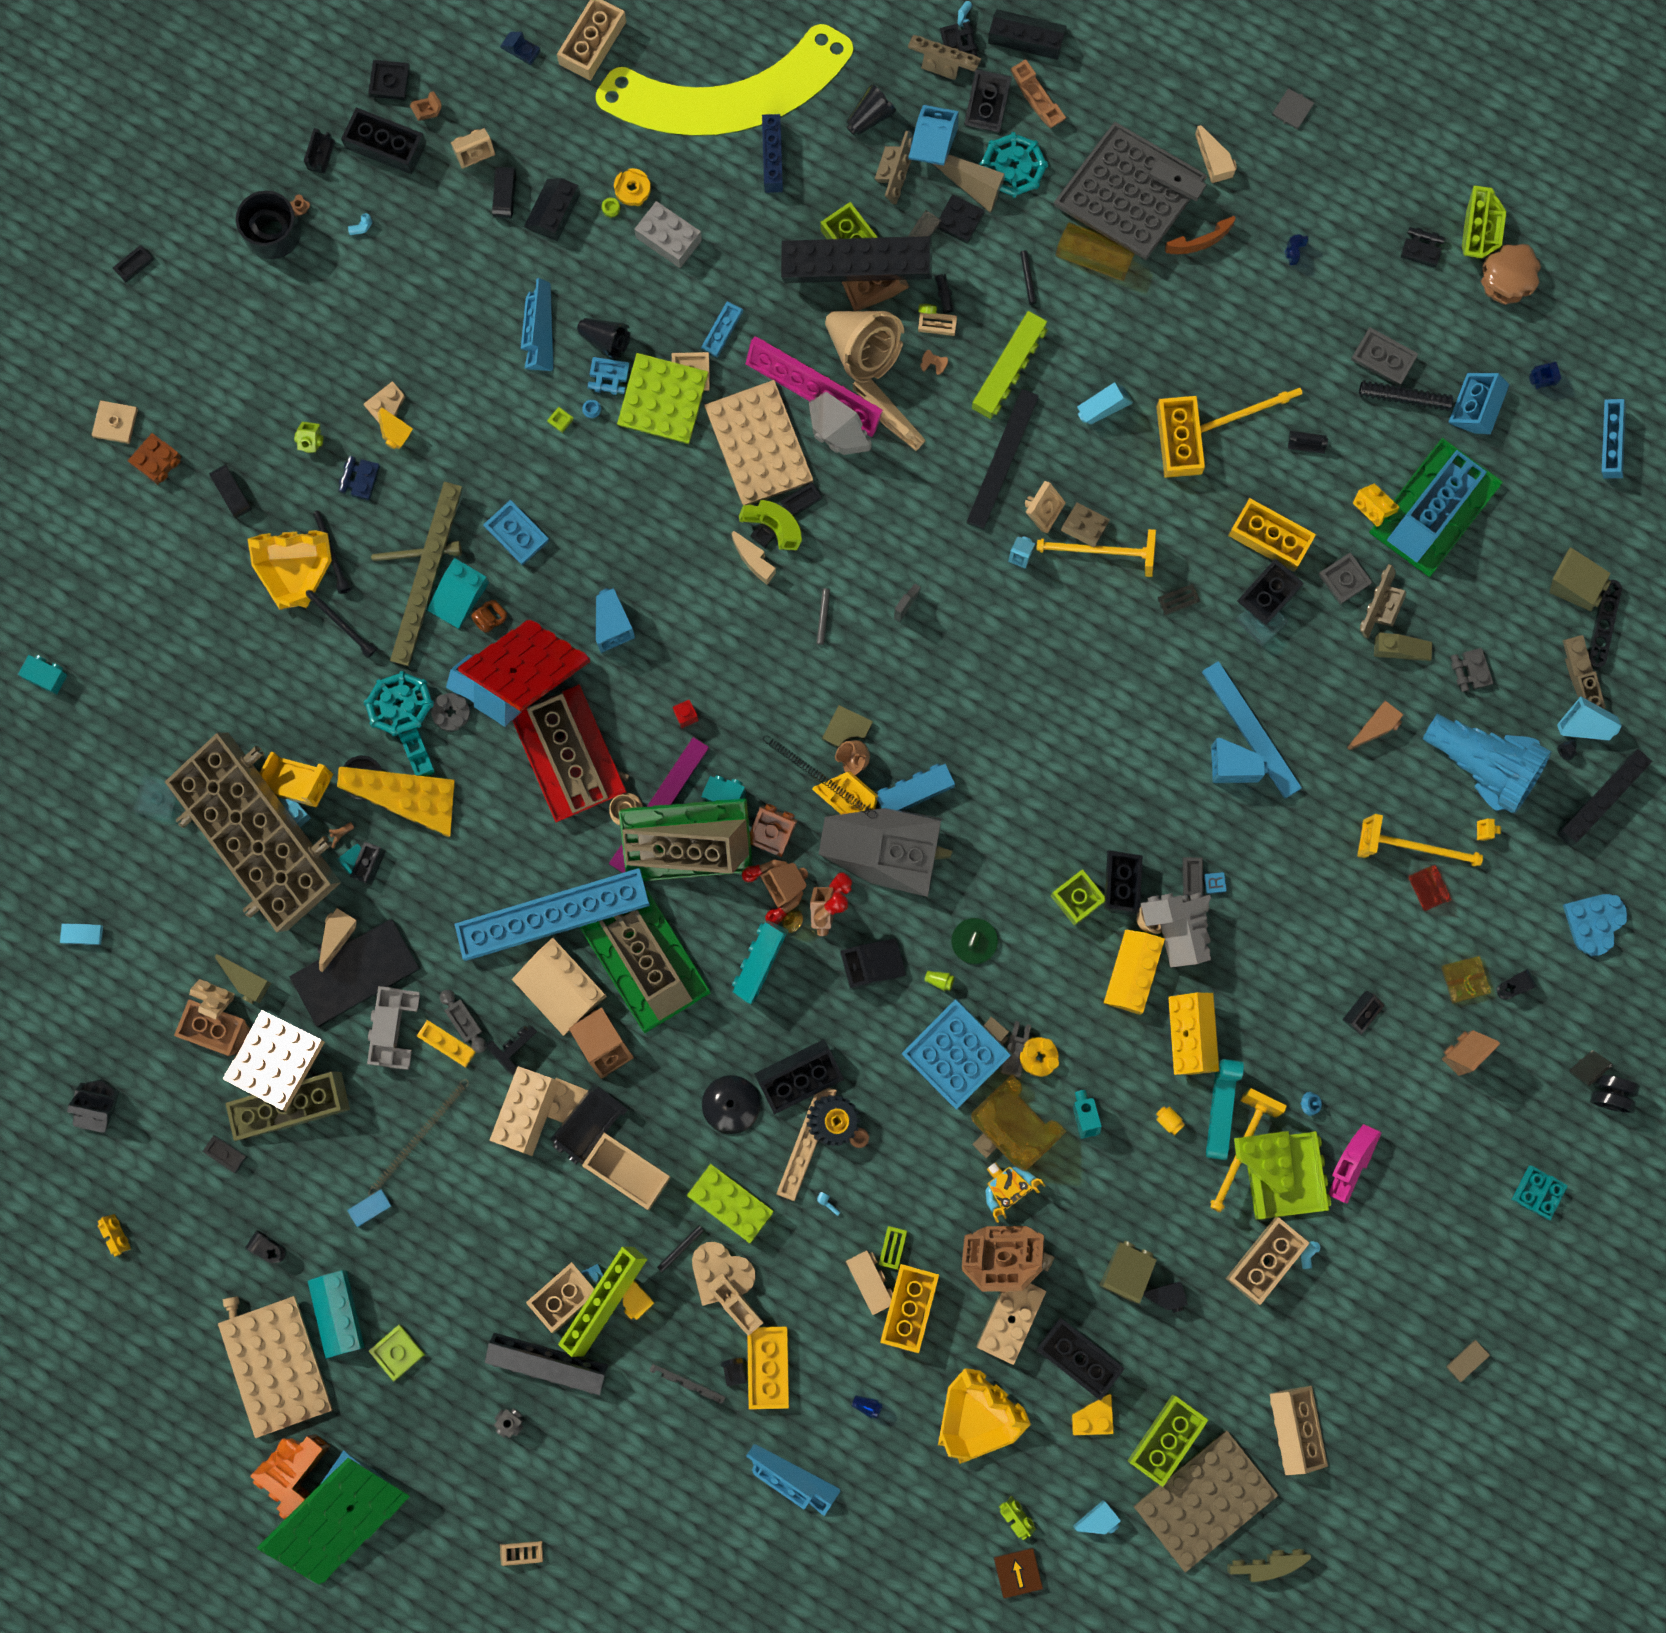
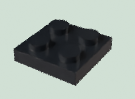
(389, 80)
(960, 218)

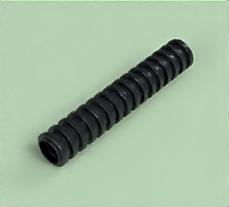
(1406, 395)

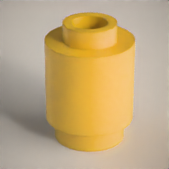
(1169, 1120)

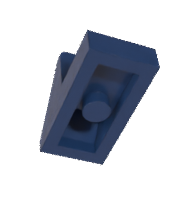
(520, 48)

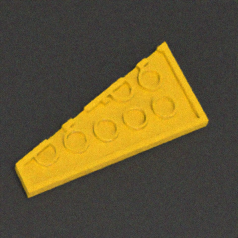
(410, 796)

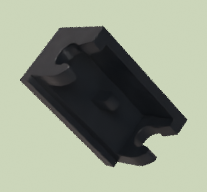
(319, 151)

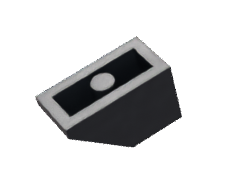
(1168, 1296)

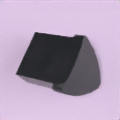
(734, 1371)

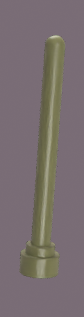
(453, 549)

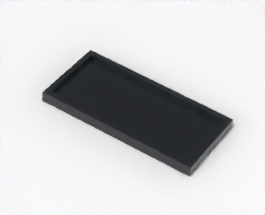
(355, 973)

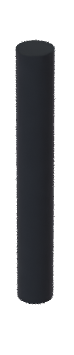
(1028, 277)
(680, 1248)

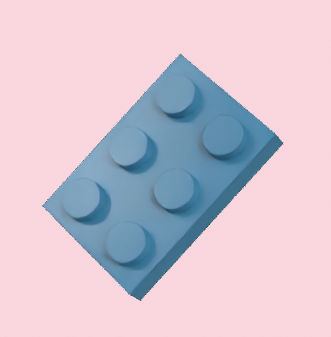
(516, 532)

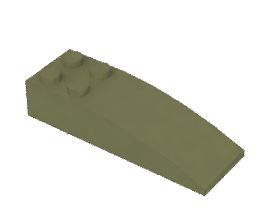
(314, 1100)

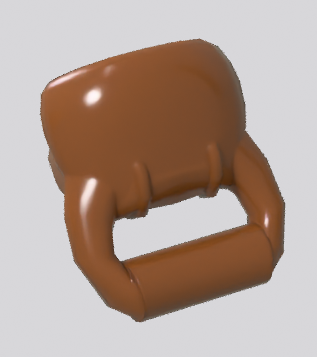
(484, 618)

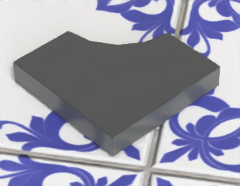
(906, 602)

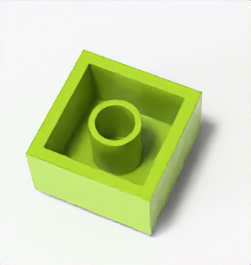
(1078, 897)

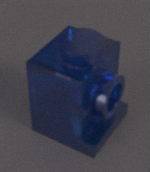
(1549, 372)

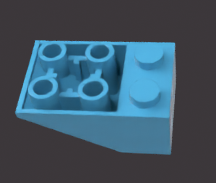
(934, 135)

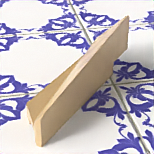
(891, 416)

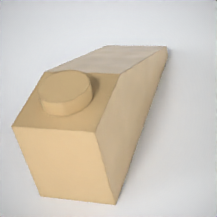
(1216, 157)
(337, 931)

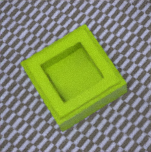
(560, 420)

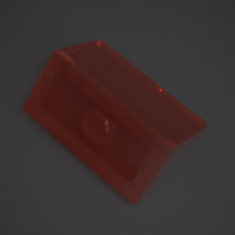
(1429, 888)

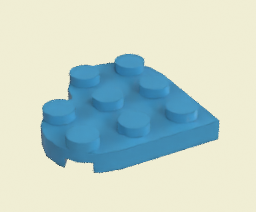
(1594, 922)

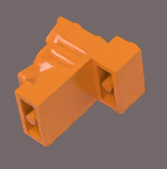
(288, 1469)

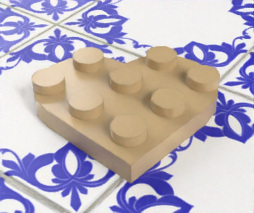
(714, 1259)

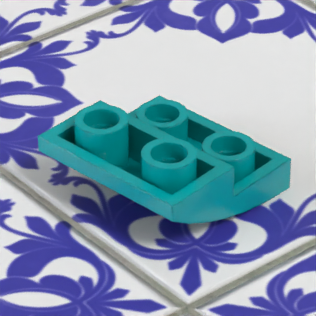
(1539, 1192)

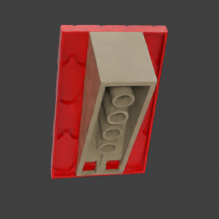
(572, 769)

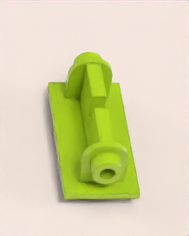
(1023, 1525)

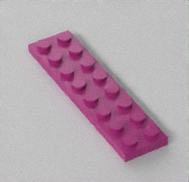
(808, 382)

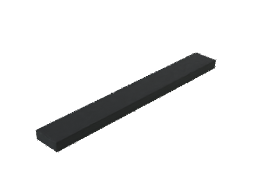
(1002, 459)

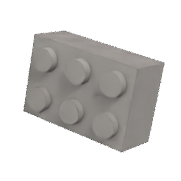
(668, 234)

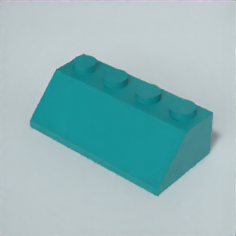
(759, 962)
(336, 1314)

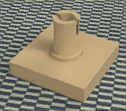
(1044, 507)

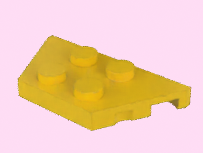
(854, 786)

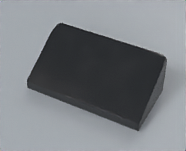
(368, 863)
(1363, 1012)

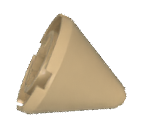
(865, 341)

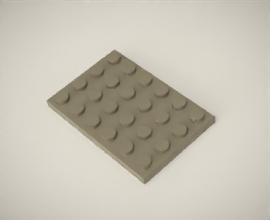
(1205, 1501)

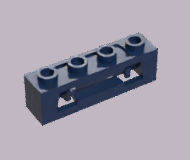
(772, 153)

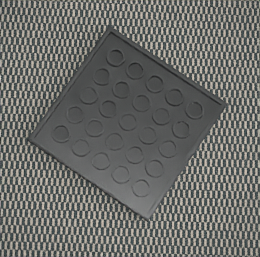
(1117, 195)

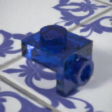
(1292, 249)

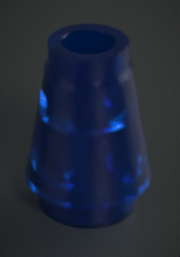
(867, 1406)

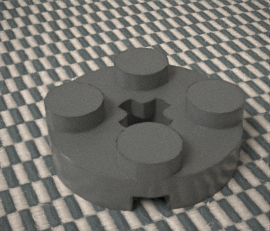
(457, 720)

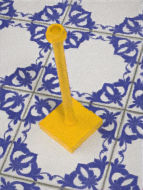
(1146, 553)
(1371, 837)
(1262, 1105)

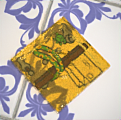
(1466, 979)

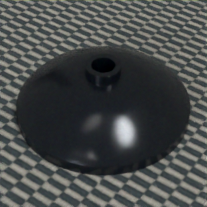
(745, 1107)

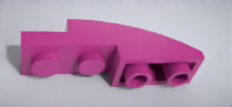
(1352, 1162)

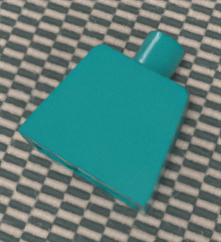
(1087, 1122)

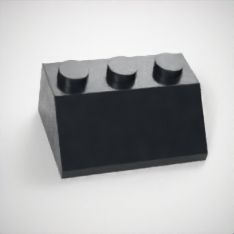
(553, 208)
(1123, 883)

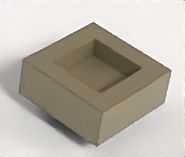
(984, 1145)

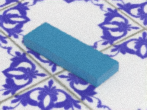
(722, 329)

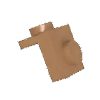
(427, 107)

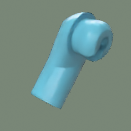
(963, 11)
(364, 225)
(1306, 1255)

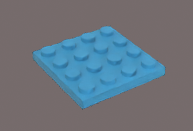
(956, 1054)

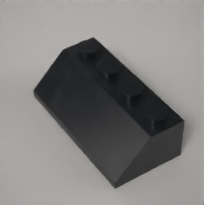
(1026, 34)
(799, 1076)

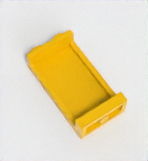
(296, 780)

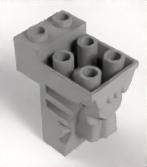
(1182, 926)

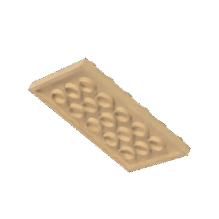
(758, 443)
(275, 1366)

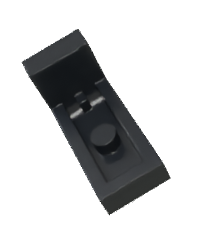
(510, 1047)

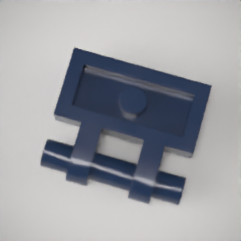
(364, 479)

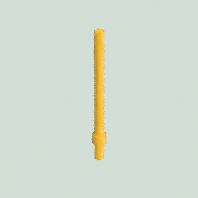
(1281, 398)

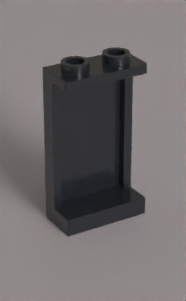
(587, 1124)

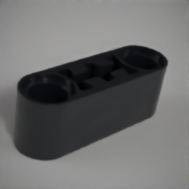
(504, 192)
(230, 491)

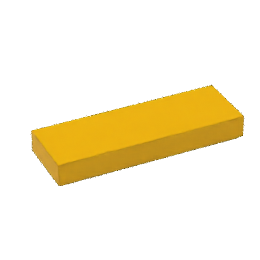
(446, 1043)

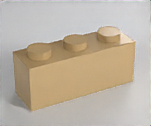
(870, 1281)

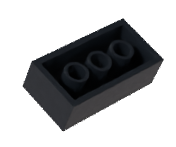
(383, 140)
(1095, 1371)

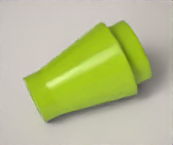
(940, 980)

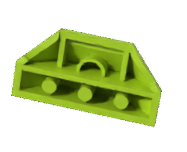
(1483, 223)

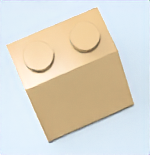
(473, 148)

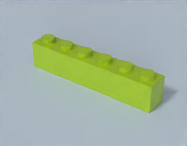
(1009, 365)
(602, 1301)

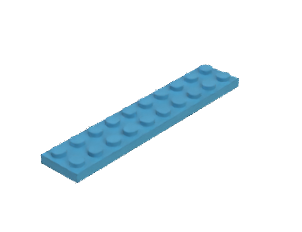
(552, 914)

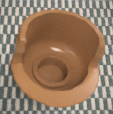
(853, 755)

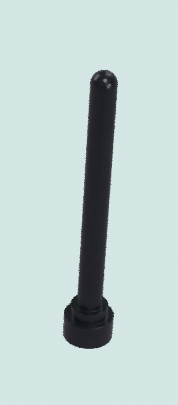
(343, 585)
(367, 648)

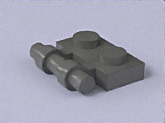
(1476, 667)

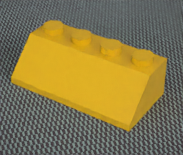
(1134, 971)
(909, 1308)

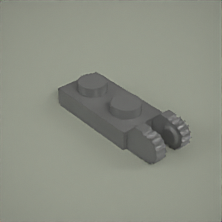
(1015, 1046)

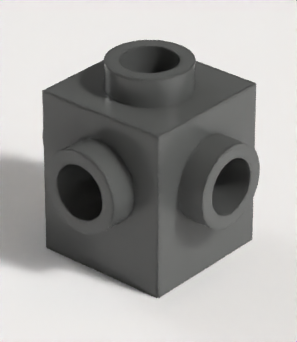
(516, 1422)

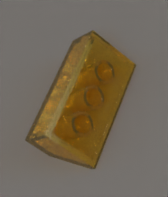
(1094, 251)

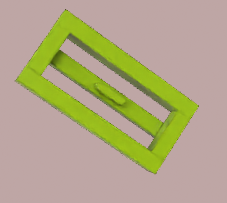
(896, 1231)

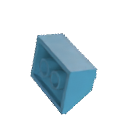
(1479, 402)

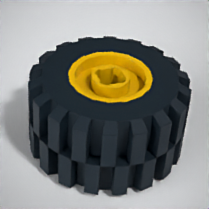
(833, 1120)

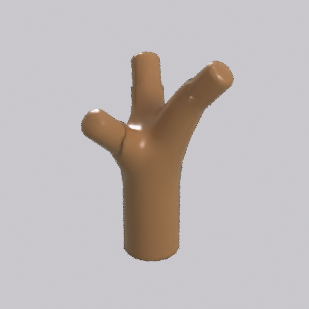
(338, 833)

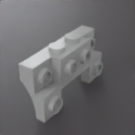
(386, 1027)

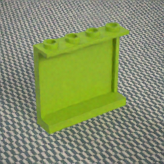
(1308, 1179)

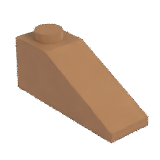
(1379, 724)

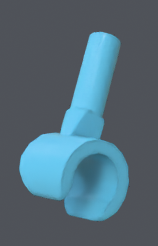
(823, 1199)

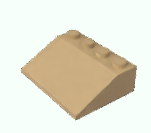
(558, 986)

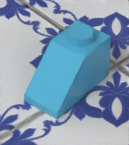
(1021, 551)
(1098, 1520)

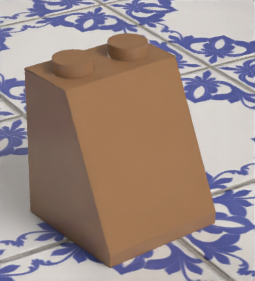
(601, 1043)

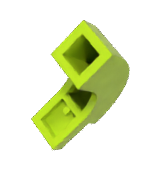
(777, 519)

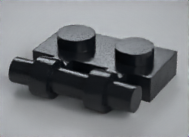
(952, 37)
(1421, 252)

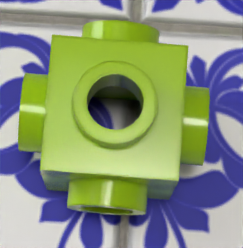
(308, 437)

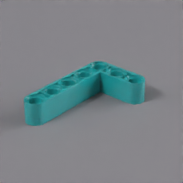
(1222, 1108)

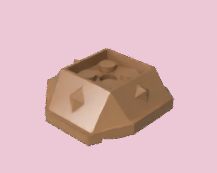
(1003, 1257)

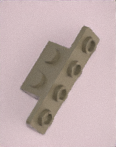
(941, 58)
(894, 167)
(1385, 604)

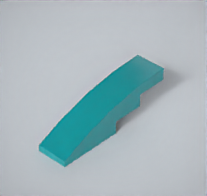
(416, 751)

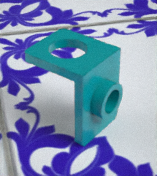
(349, 858)

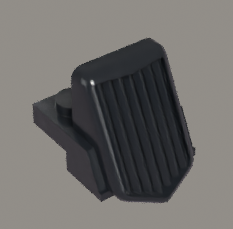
(93, 1105)

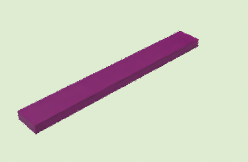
(671, 786)

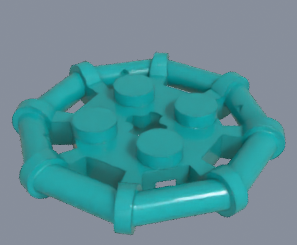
(1019, 156)
(392, 696)

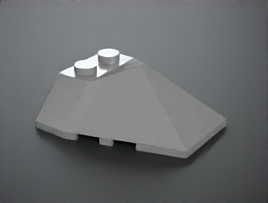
(837, 425)

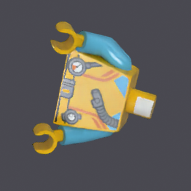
(1008, 1188)

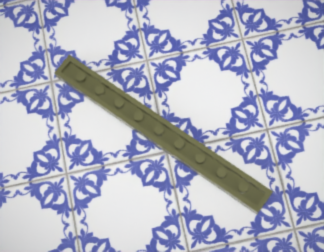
(426, 574)

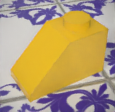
(393, 429)
(636, 1301)

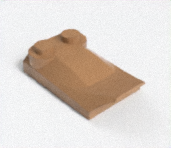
(220, 1034)

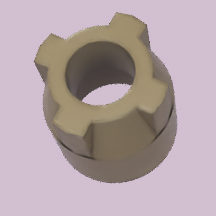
(1047, 1261)

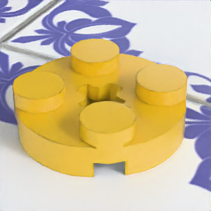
(630, 177)
(1029, 1054)

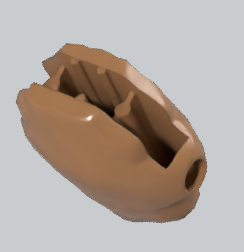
(1511, 273)

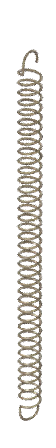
(418, 1136)

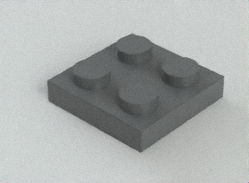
(1345, 578)

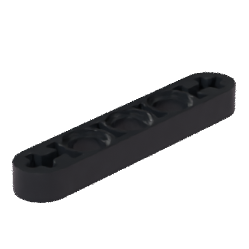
(1598, 631)

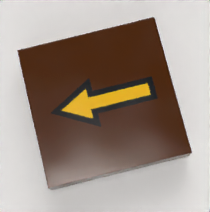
(1018, 1573)

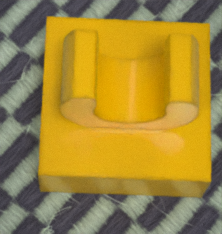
(1486, 829)

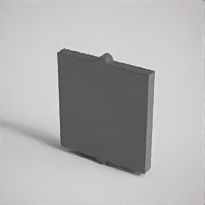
(1292, 108)

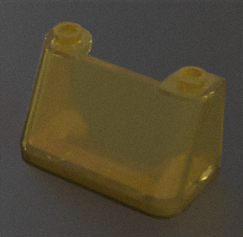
(1015, 1126)

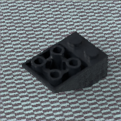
(872, 963)

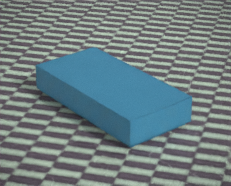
(369, 1208)

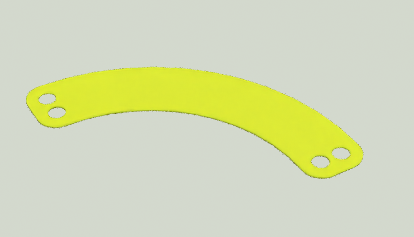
(732, 105)

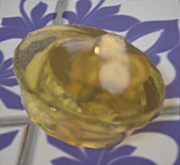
(792, 921)

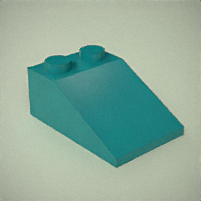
(457, 593)

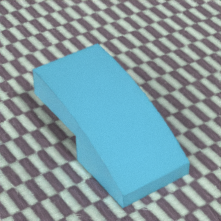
(81, 934)

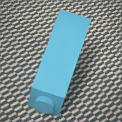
(1104, 403)
(1589, 721)

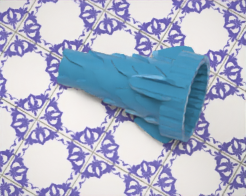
(1502, 767)

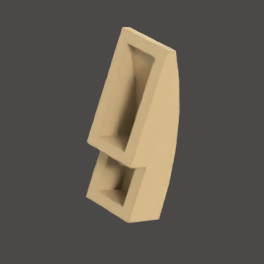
(753, 558)
(735, 1304)

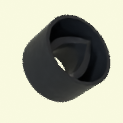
(263, 208)

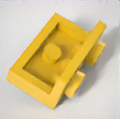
(1375, 504)

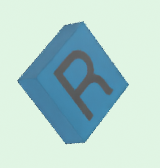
(1215, 883)

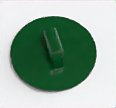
(974, 941)

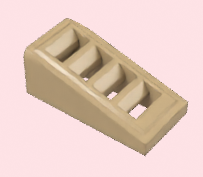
(503, 1553)

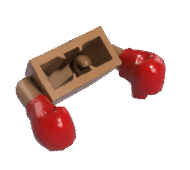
(783, 883)
(828, 901)

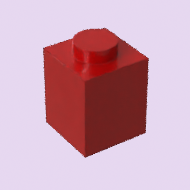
(685, 713)

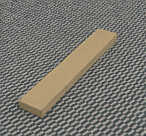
(800, 1156)

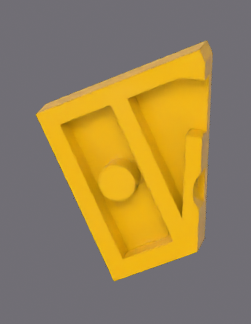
(1094, 1418)

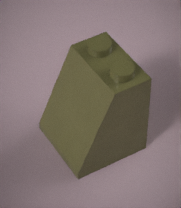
(1580, 581)
(1128, 1272)

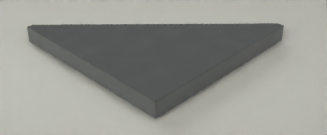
(675, 1376)

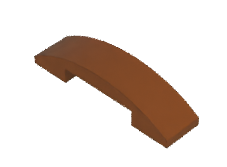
(1180, 246)

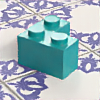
(720, 789)

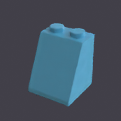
(611, 621)
(1236, 764)

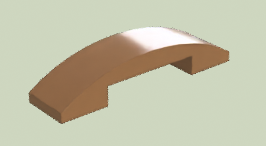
(1036, 95)

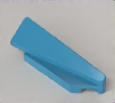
(538, 328)
(792, 1480)

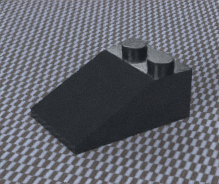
(988, 100)
(1270, 592)

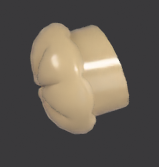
(623, 801)

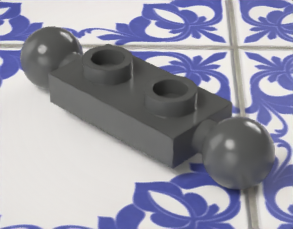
(463, 1021)

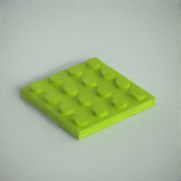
(662, 398)

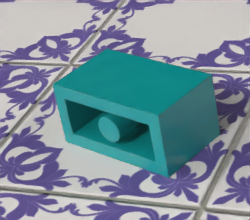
(42, 674)

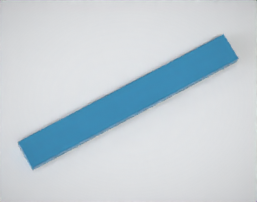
(1251, 729)

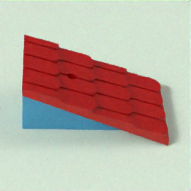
(520, 670)

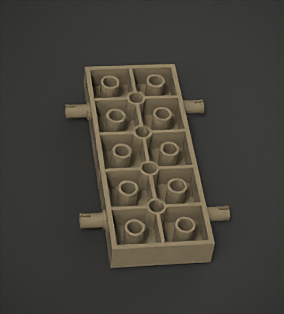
(252, 832)

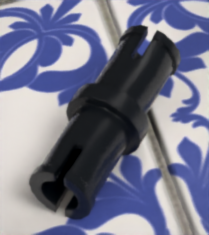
(944, 293)

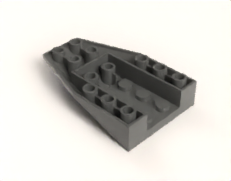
(884, 850)

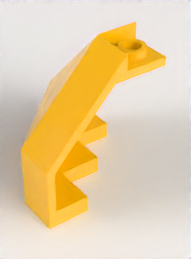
(290, 564)
(979, 1417)

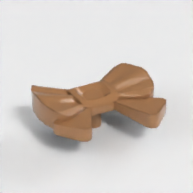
(929, 358)

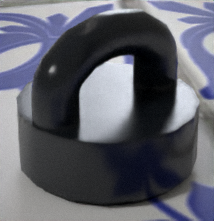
(1567, 750)

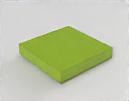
(396, 1352)

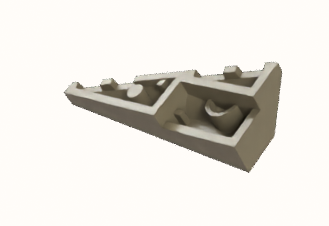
(978, 181)

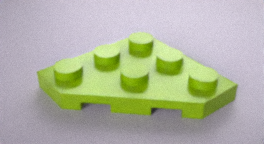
(1268, 1159)

